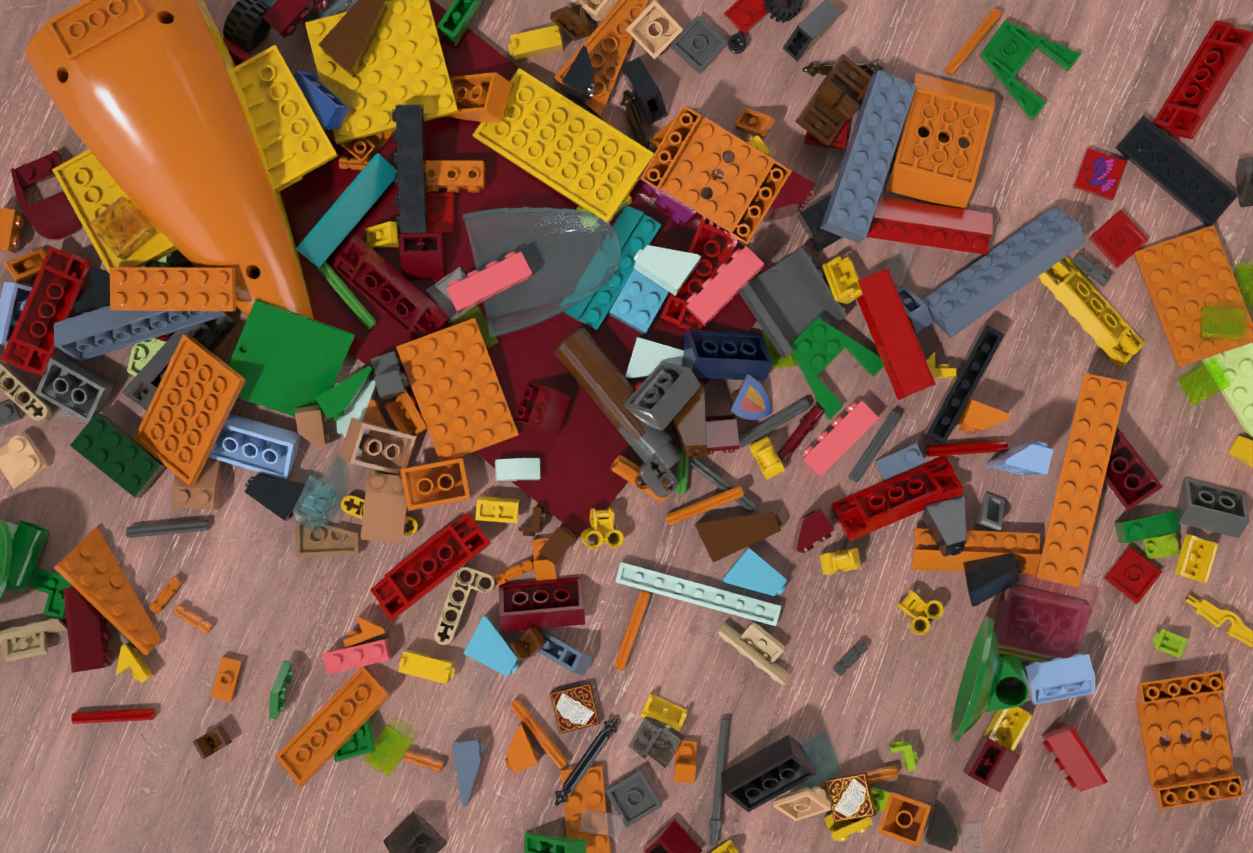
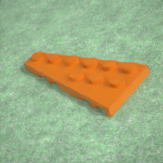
(607, 51)
(99, 578)

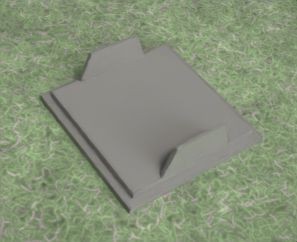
(441, 298)

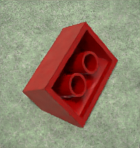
(1073, 757)

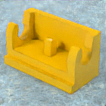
(842, 279)
(497, 509)
(664, 711)

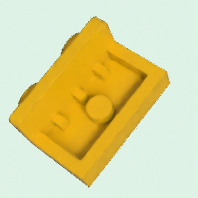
(1196, 558)
(1008, 726)
(842, 830)

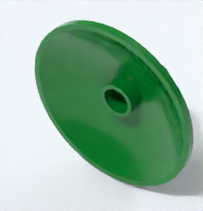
(19, 553)
(981, 685)

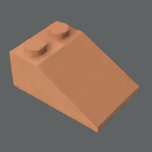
(377, 446)
(204, 493)
(384, 509)

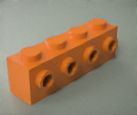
(455, 176)

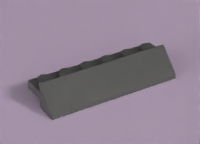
(146, 382)

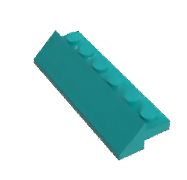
(347, 210)
(634, 233)

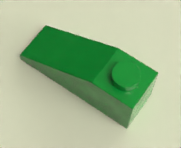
(343, 395)
(1147, 527)
(553, 844)

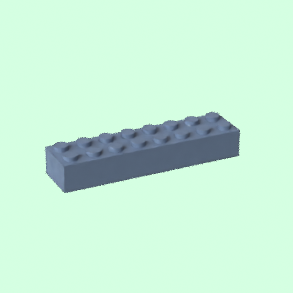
(868, 156)
(1004, 271)
(111, 330)

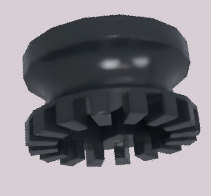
(732, 46)

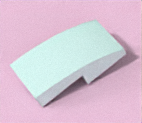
(517, 469)

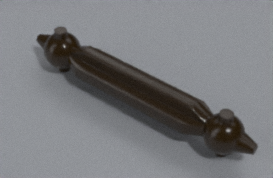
(823, 69)
(635, 121)

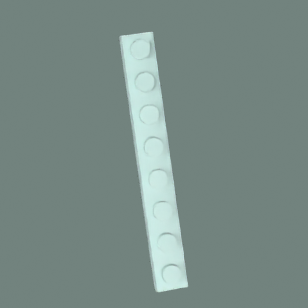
(698, 594)

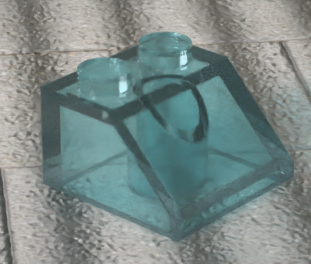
(315, 503)
(822, 758)

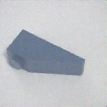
(565, 654)
(467, 760)

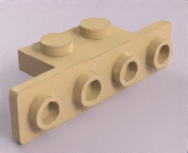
(28, 639)
(758, 647)

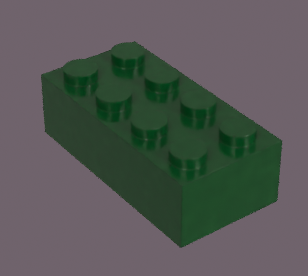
(118, 455)

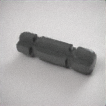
(850, 658)

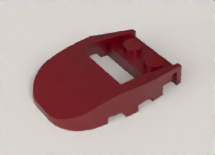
(53, 216)

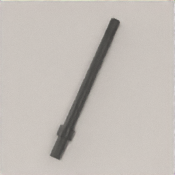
(715, 822)

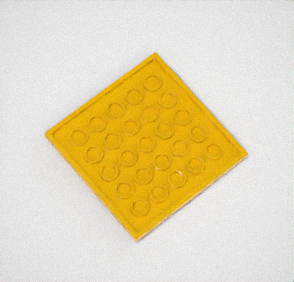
(399, 68)

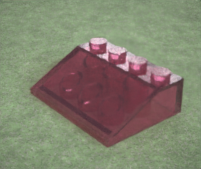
(1041, 622)

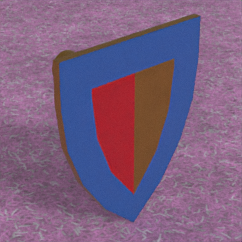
(751, 400)

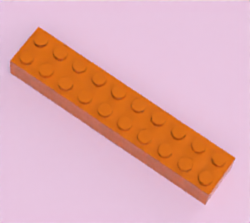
(1081, 479)

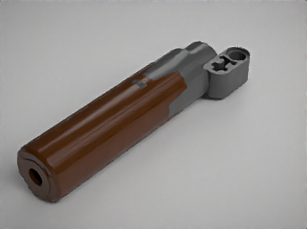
(610, 392)

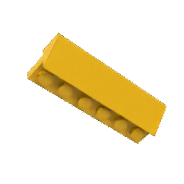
(1092, 311)

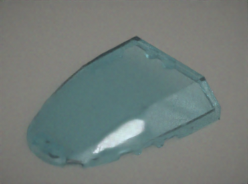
(565, 249)

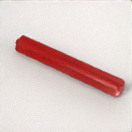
(967, 448)
(113, 716)

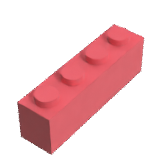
(488, 282)
(725, 285)
(839, 438)

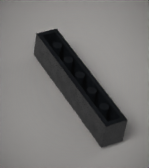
(411, 168)
(963, 384)

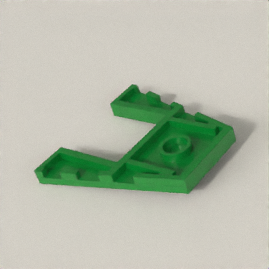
(1010, 50)
(817, 349)

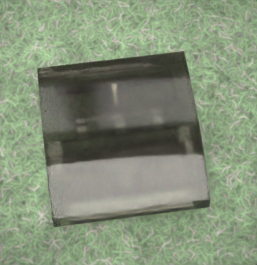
(657, 741)

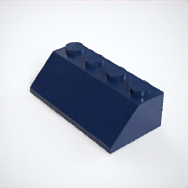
(726, 355)

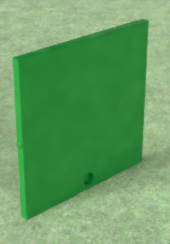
(287, 358)

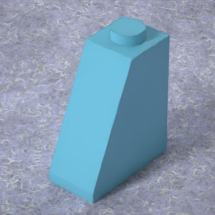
(755, 574)
(492, 648)

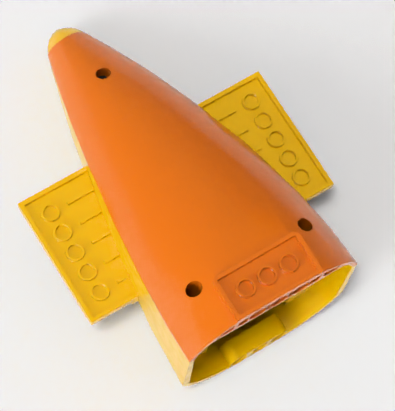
(183, 138)

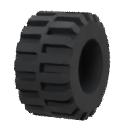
(246, 25)

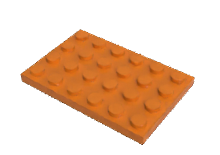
(1180, 281)
(457, 390)
(189, 409)

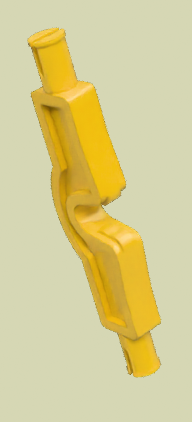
(1219, 616)

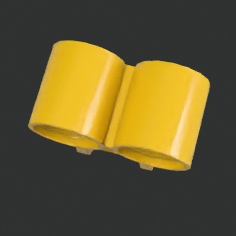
(766, 458)
(602, 529)
(840, 561)
(918, 609)

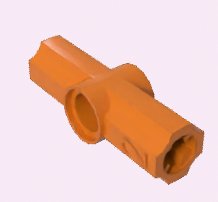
(630, 472)

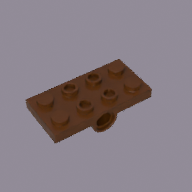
(834, 100)

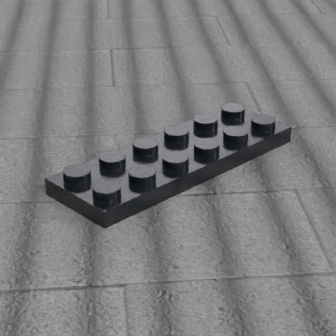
(1176, 171)

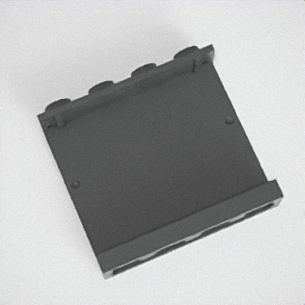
(790, 298)

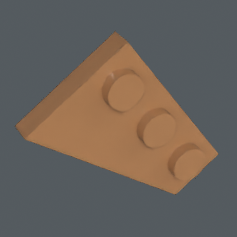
(325, 543)

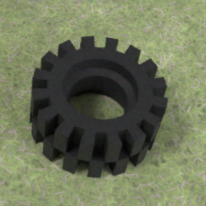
(781, 13)

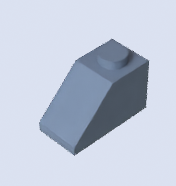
(915, 308)
(900, 461)

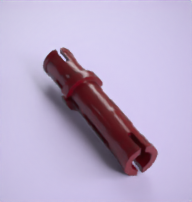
(805, 426)

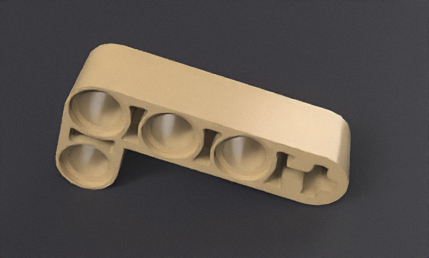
(18, 392)
(459, 606)

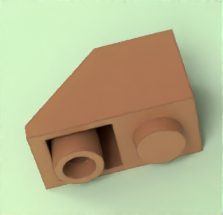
(310, 425)

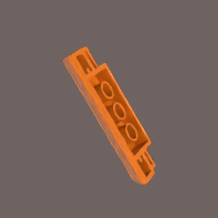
(978, 545)

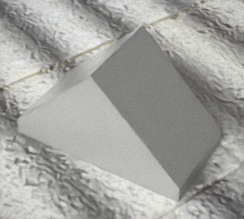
(991, 512)

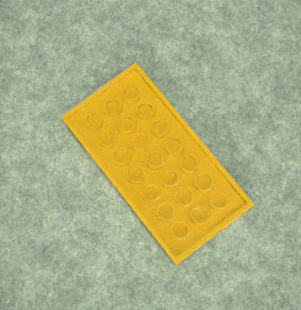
(566, 147)

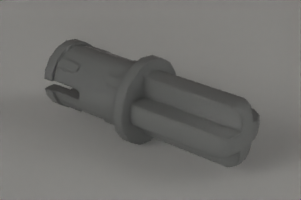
(1091, 269)

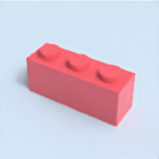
(357, 656)

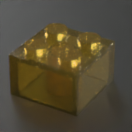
(123, 228)

